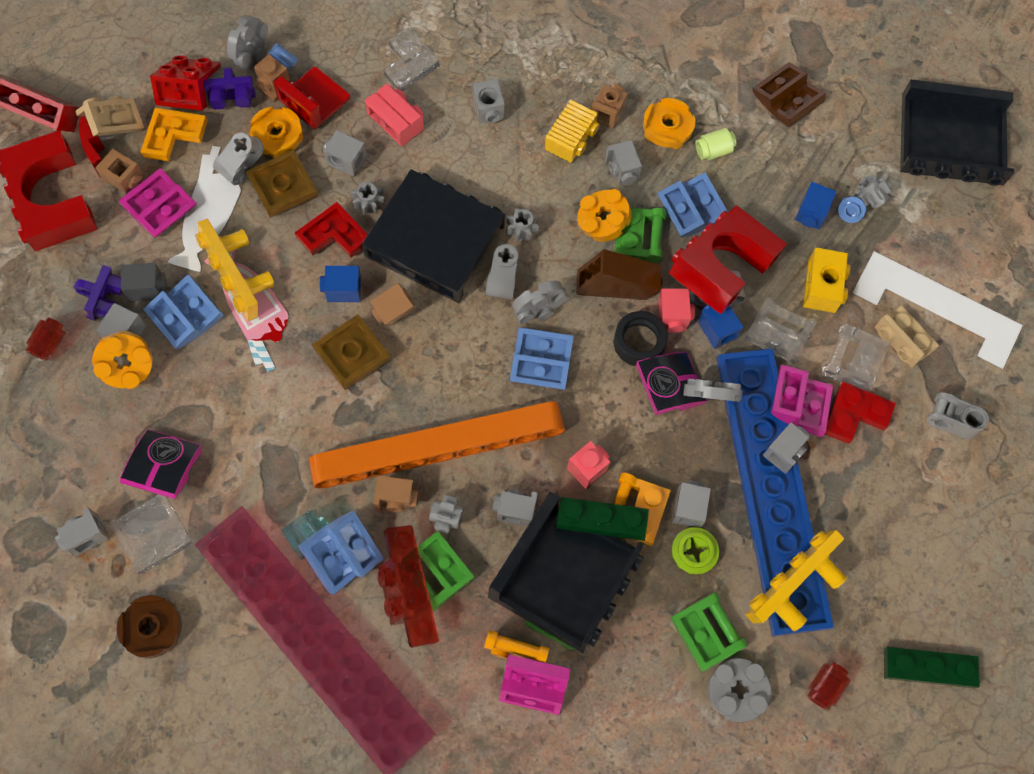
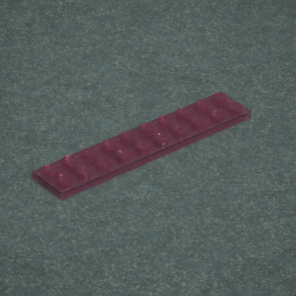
(316, 642)

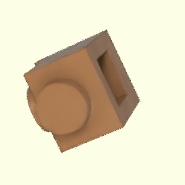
(267, 72)
(609, 104)
(120, 171)
(395, 494)

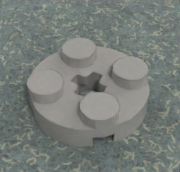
(247, 42)
(540, 303)
(721, 391)
(727, 703)

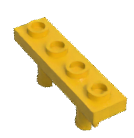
(231, 279)
(783, 585)

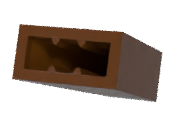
(618, 277)

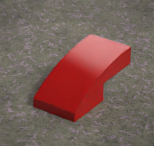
(90, 144)

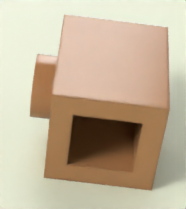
(392, 305)

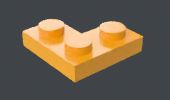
(167, 127)

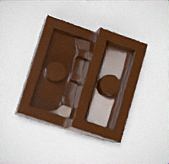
(789, 94)

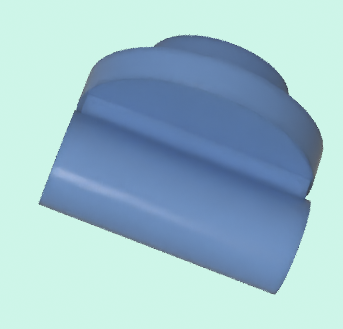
(283, 56)
(852, 209)

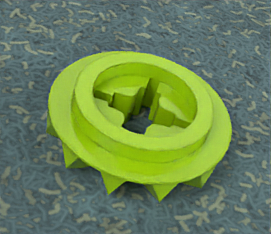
(701, 539)

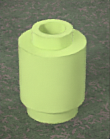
(716, 144)

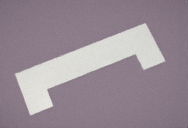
(997, 329)

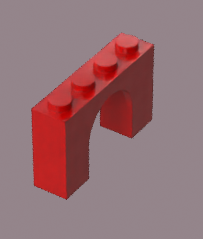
(23, 167)
(734, 232)

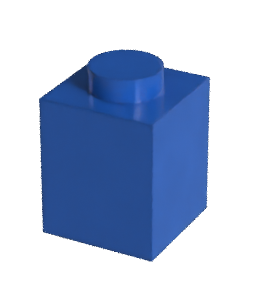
(815, 205)
(341, 283)
(720, 327)

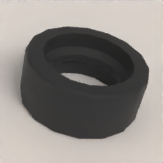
(642, 319)

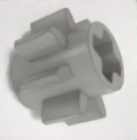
(873, 191)
(368, 197)
(522, 224)
(446, 514)

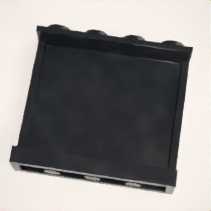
(955, 132)
(433, 234)
(564, 577)

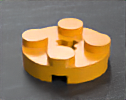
(271, 118)
(664, 135)
(600, 202)
(122, 376)

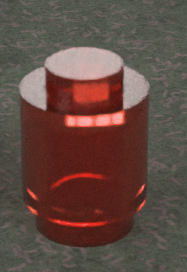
(45, 338)
(828, 685)

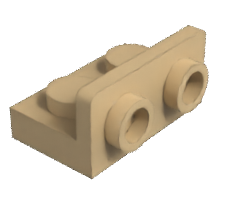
(111, 115)
(906, 336)

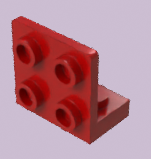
(181, 82)
(312, 96)

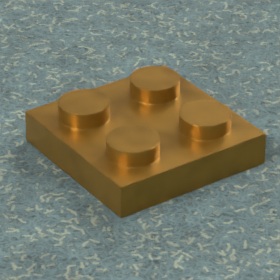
(281, 183)
(351, 352)

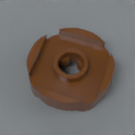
(163, 637)

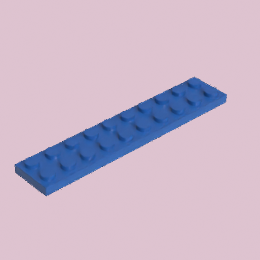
(772, 499)

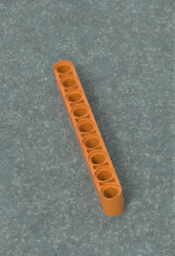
(436, 445)

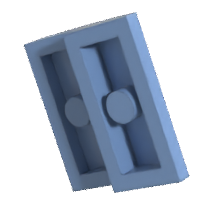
(692, 204)
(183, 312)
(541, 358)
(341, 552)

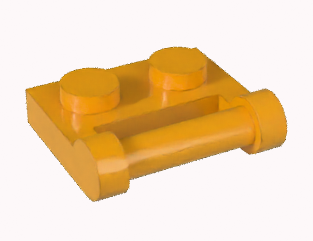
(649, 497)
(502, 646)

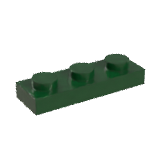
(602, 518)
(931, 667)

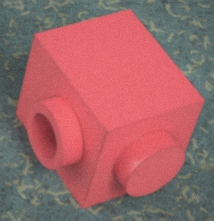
(675, 309)
(589, 464)

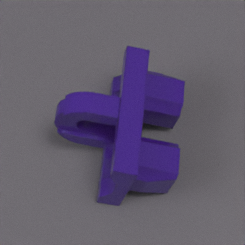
(237, 88)
(97, 291)

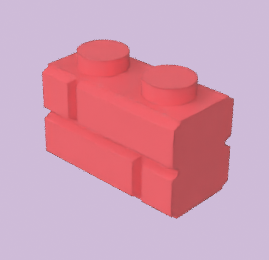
(395, 114)

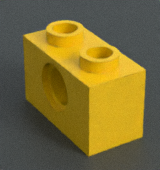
(819, 293)

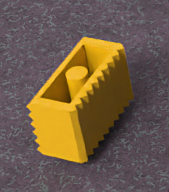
(571, 131)

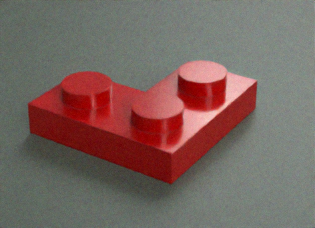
(329, 226)
(857, 405)

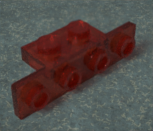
(406, 587)

